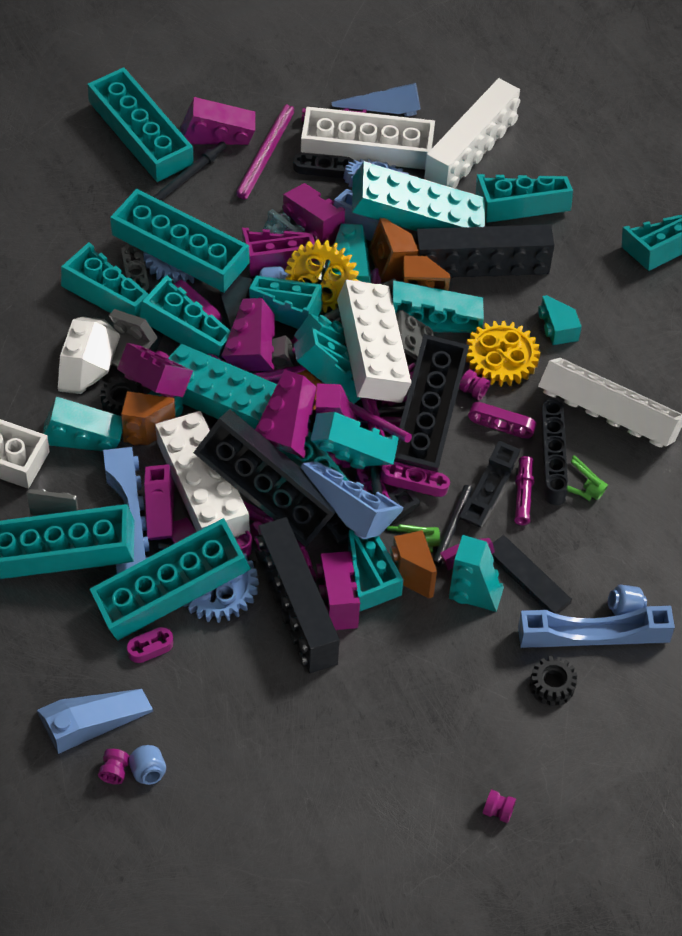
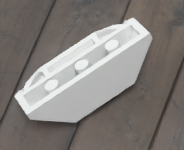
(86, 354)

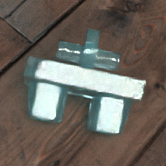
(279, 223)

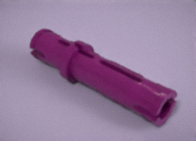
(524, 483)

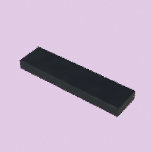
(529, 576)

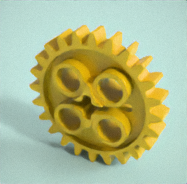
(302, 267)
(502, 353)

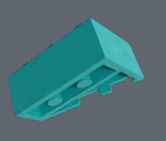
(354, 241)
(655, 242)
(288, 299)
(326, 361)
(81, 426)
(351, 442)
(373, 571)
(474, 576)

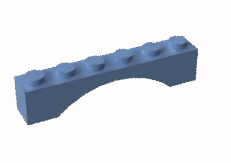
(120, 475)
(641, 626)

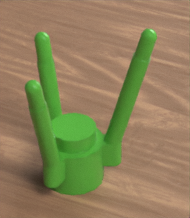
(594, 486)
(431, 534)

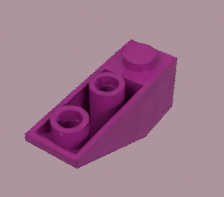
(159, 501)

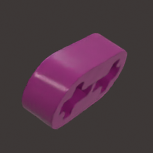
(150, 645)

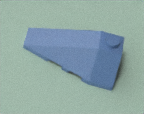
(393, 100)
(359, 510)
(86, 717)

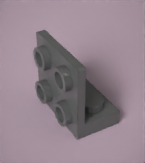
(132, 331)
(411, 333)
(44, 502)

